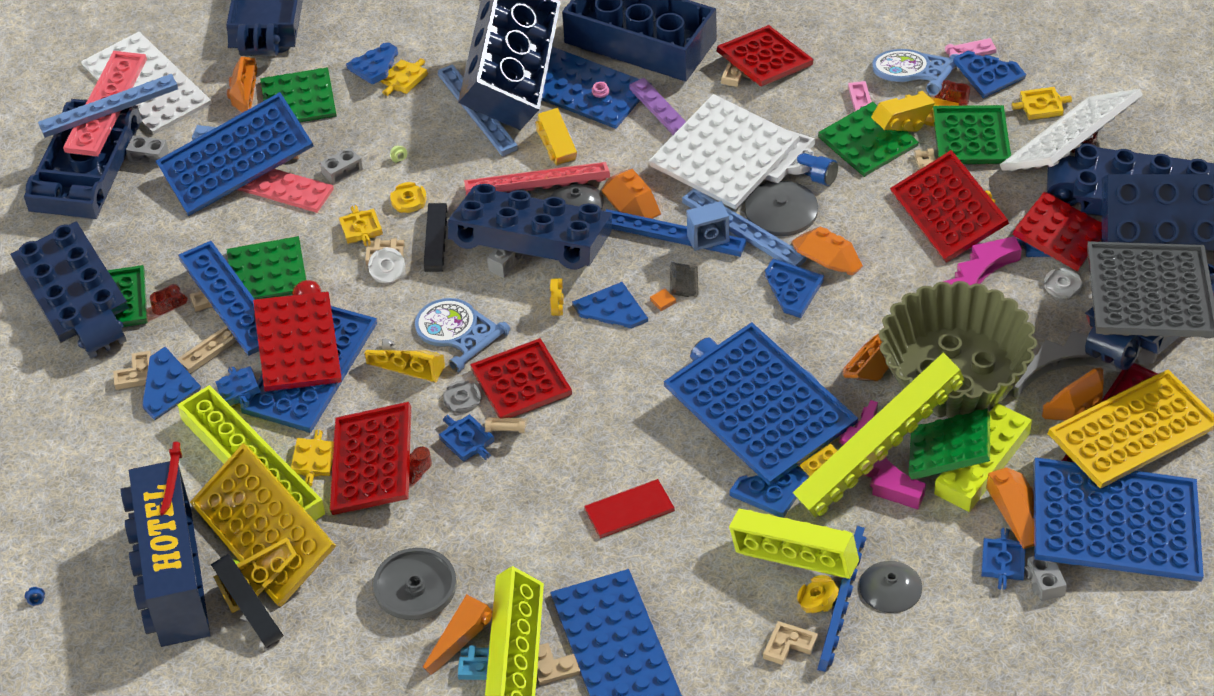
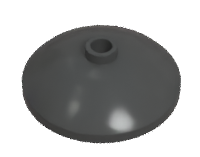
(579, 194)
(889, 594)

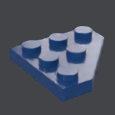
(374, 64)
(988, 72)
(792, 286)
(611, 306)
(166, 384)
(774, 498)

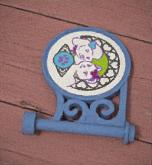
(911, 65)
(452, 324)

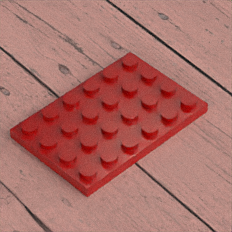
(949, 206)
(297, 341)
(371, 458)

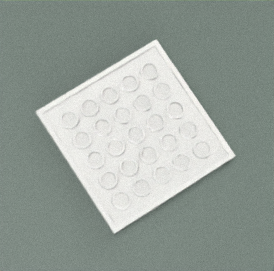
(724, 151)

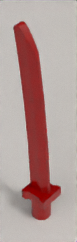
(175, 454)

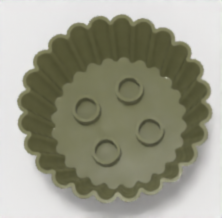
(969, 325)

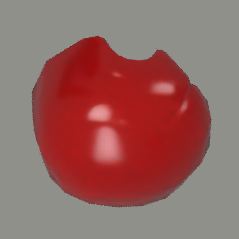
(306, 287)

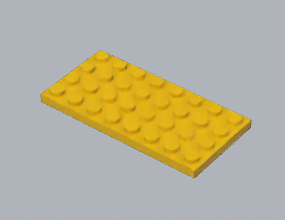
(1133, 428)
(255, 511)

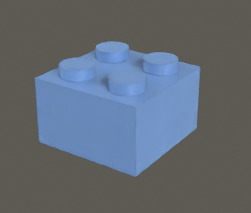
(707, 226)

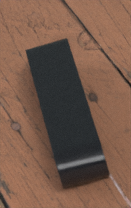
(435, 237)
(247, 600)

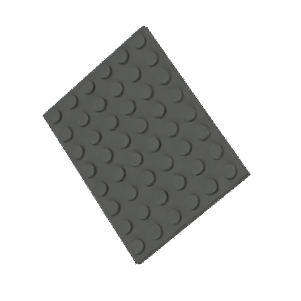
(1151, 289)

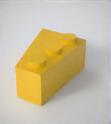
(904, 114)
(555, 137)

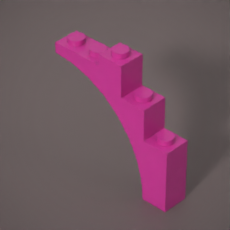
(986, 259)
(886, 479)

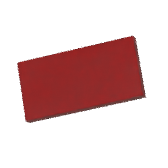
(629, 508)

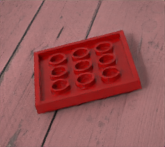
(764, 55)
(1059, 230)
(521, 379)

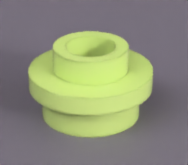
(395, 151)

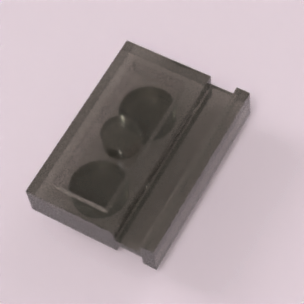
(683, 280)

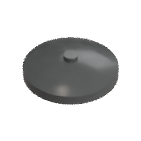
(782, 208)
(414, 583)

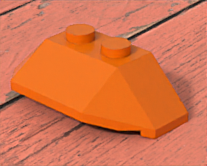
(243, 83)
(631, 195)
(828, 250)
(867, 363)
(1076, 397)

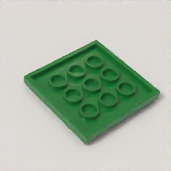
(306, 93)
(972, 132)
(865, 142)
(269, 267)
(133, 287)
(950, 444)

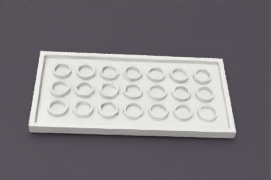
(163, 110)
(1071, 130)

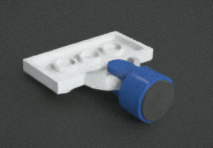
(799, 161)

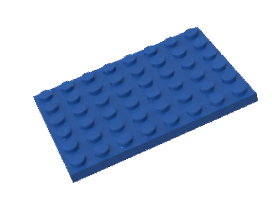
(760, 403)
(1131, 525)

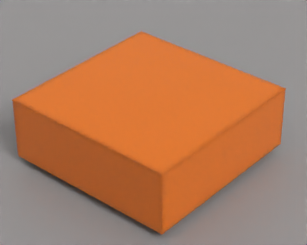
(663, 299)

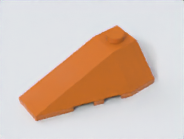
(1015, 501)
(463, 627)

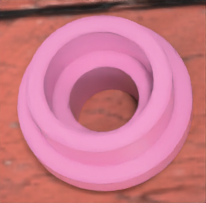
(600, 89)

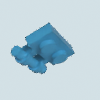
(473, 667)

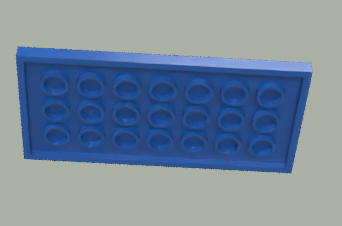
(571, 83)
(234, 154)
(305, 405)
(614, 638)

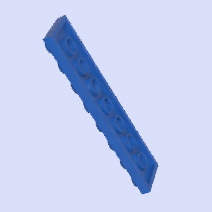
(224, 292)

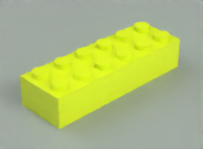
(968, 484)
(794, 543)

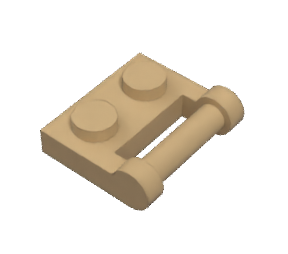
(505, 424)

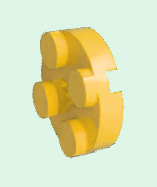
(415, 202)
(557, 297)
(818, 594)

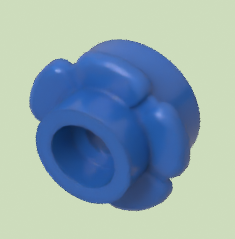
(30, 596)

